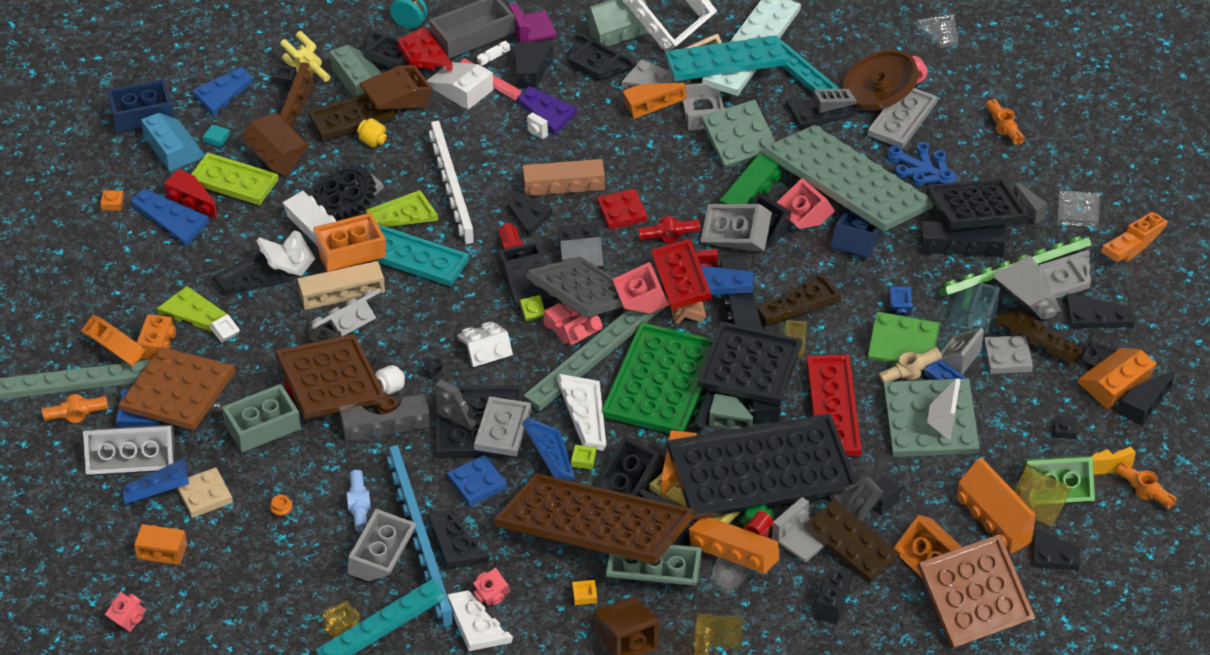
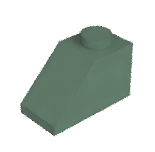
(729, 413)

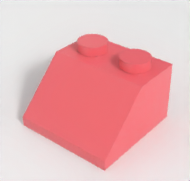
(806, 205)
(641, 290)

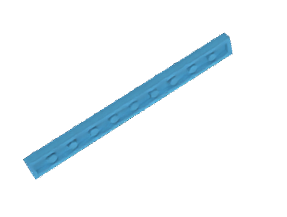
(421, 539)

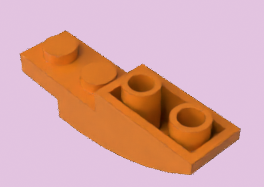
(1136, 238)
(113, 340)

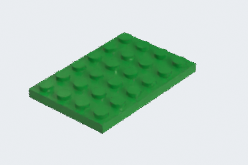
(658, 379)

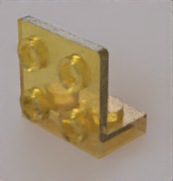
(1042, 494)
(717, 632)

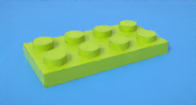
(235, 178)

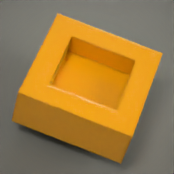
(584, 592)

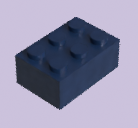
(137, 102)

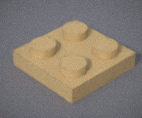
(205, 493)

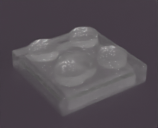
(1078, 208)

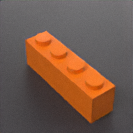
(734, 544)

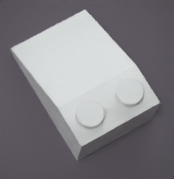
(463, 84)

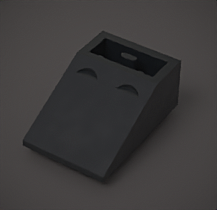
(514, 265)

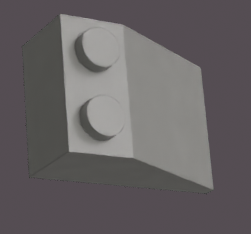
(736, 226)

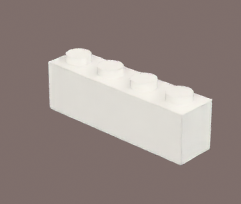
(306, 214)

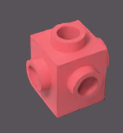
(491, 587)
(126, 611)

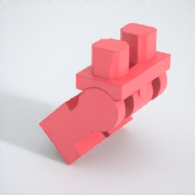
(569, 324)

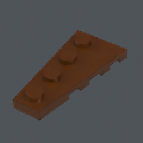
(298, 94)

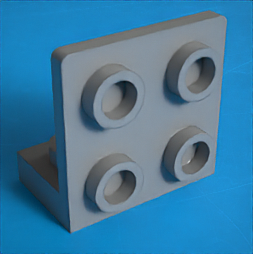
(790, 531)

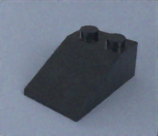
(631, 468)

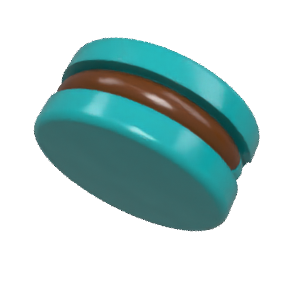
(408, 13)

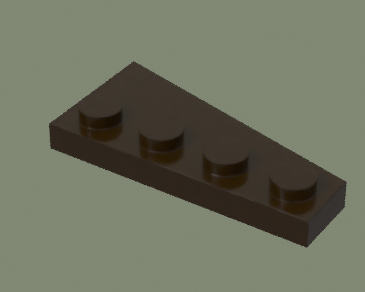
(805, 299)

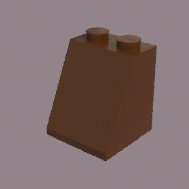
(627, 627)

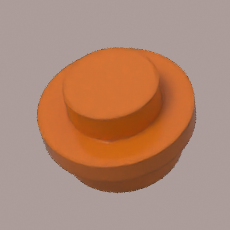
(280, 505)

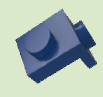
(900, 300)

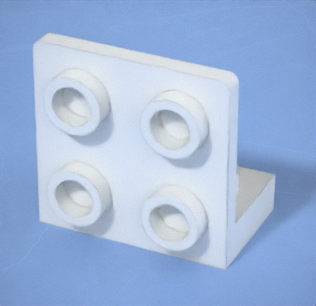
(291, 257)

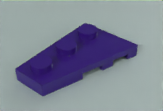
(547, 107)

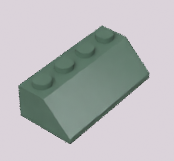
(676, 566)

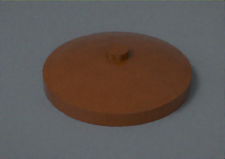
(881, 79)

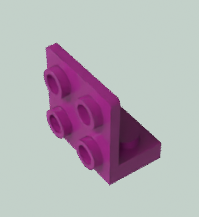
(532, 26)

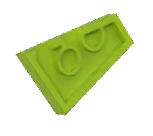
(404, 210)
(191, 307)

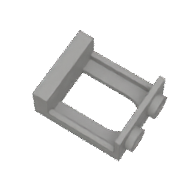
(697, 92)

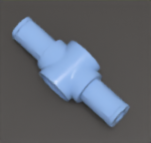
(358, 500)

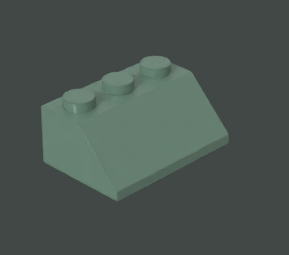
(614, 23)
(352, 68)

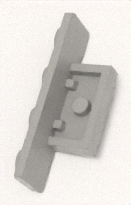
(350, 318)

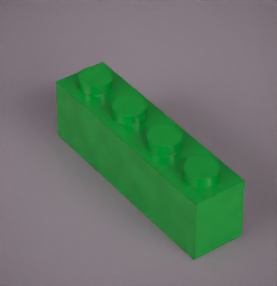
(756, 178)

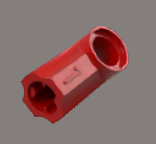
(509, 236)
(760, 524)

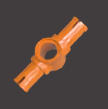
(1005, 121)
(75, 408)
(1146, 485)

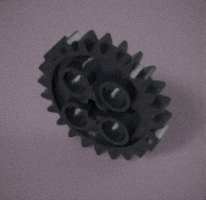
(345, 191)

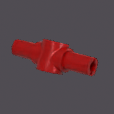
(669, 229)

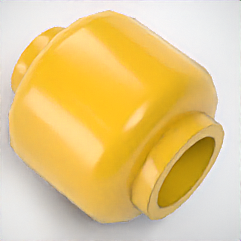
(372, 132)

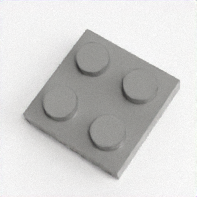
(1008, 354)

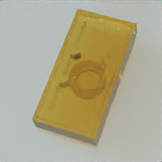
(798, 330)

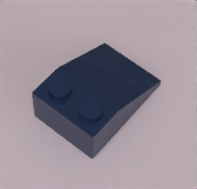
(855, 235)

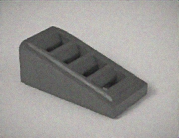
(829, 99)
(1032, 203)

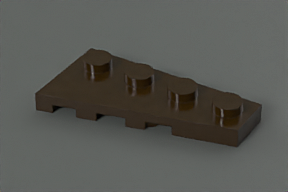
(1039, 334)

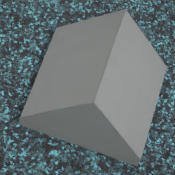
(962, 349)

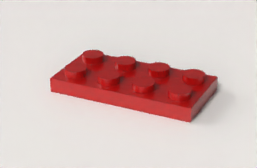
(681, 274)

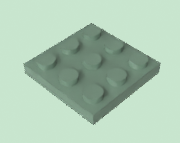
(737, 133)

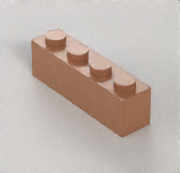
(563, 177)

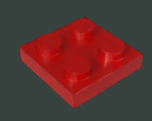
(622, 209)

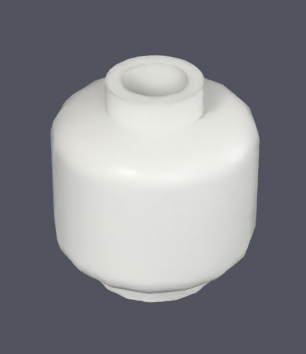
(390, 379)

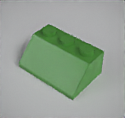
(900, 334)
(1070, 470)

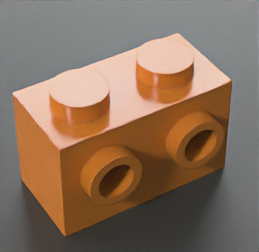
(155, 334)

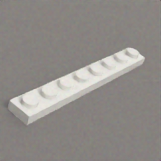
(452, 186)

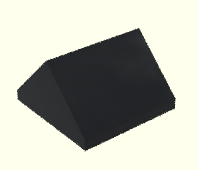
(779, 221)

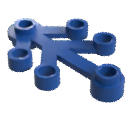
(941, 175)

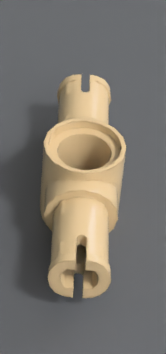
(910, 365)

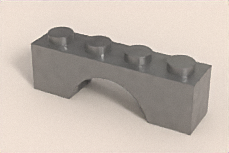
(361, 424)

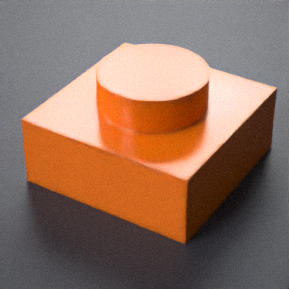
(112, 200)

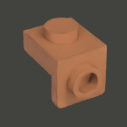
(693, 311)

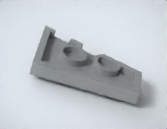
(649, 74)

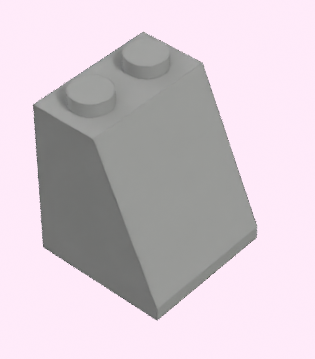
(1030, 286)

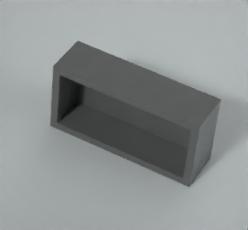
(472, 26)

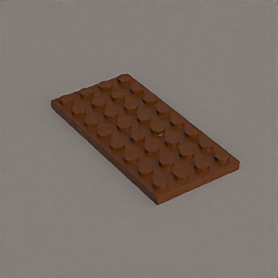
(595, 518)

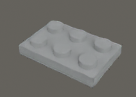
(502, 426)

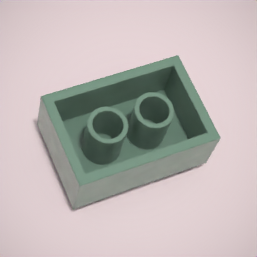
(261, 418)

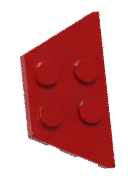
(423, 50)

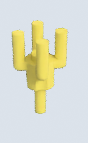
(304, 54)

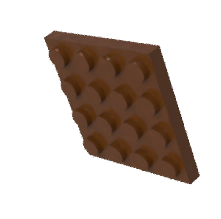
(329, 376)

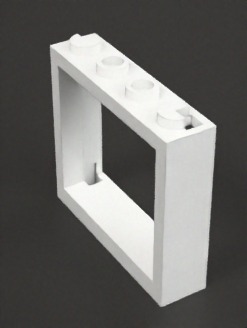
(656, 29)

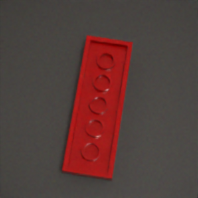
(834, 393)

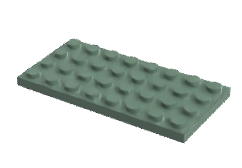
(849, 177)

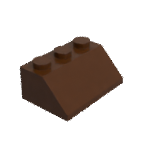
(275, 142)

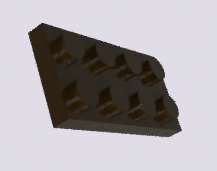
(346, 116)
(852, 541)

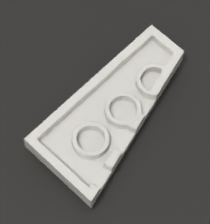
(585, 408)

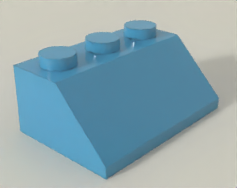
(170, 141)

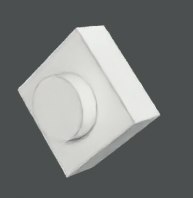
(537, 125)
(224, 328)

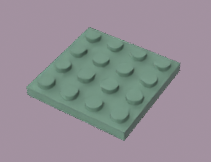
(908, 414)

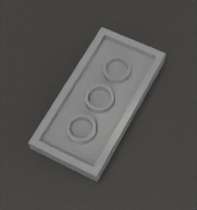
(900, 121)

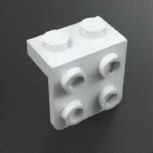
(486, 343)

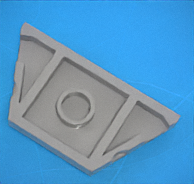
(1068, 274)

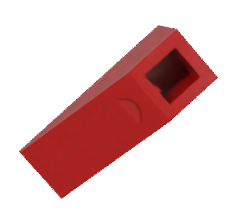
(189, 192)

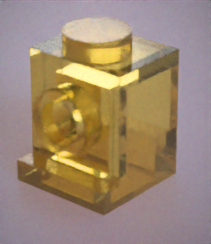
(340, 618)

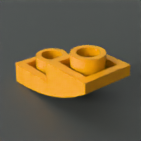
(1107, 463)

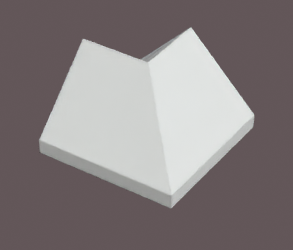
(943, 410)

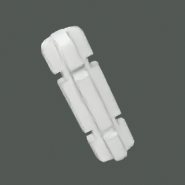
(493, 53)

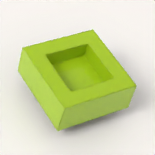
(532, 308)
(583, 457)

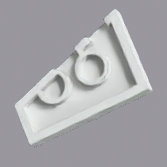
(475, 624)

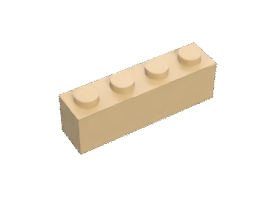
(340, 285)

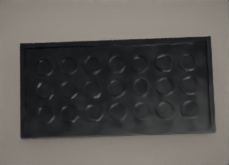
(761, 465)

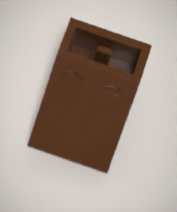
(398, 88)

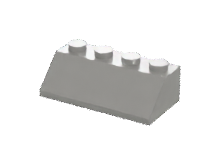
(128, 449)

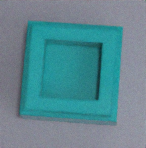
(216, 135)

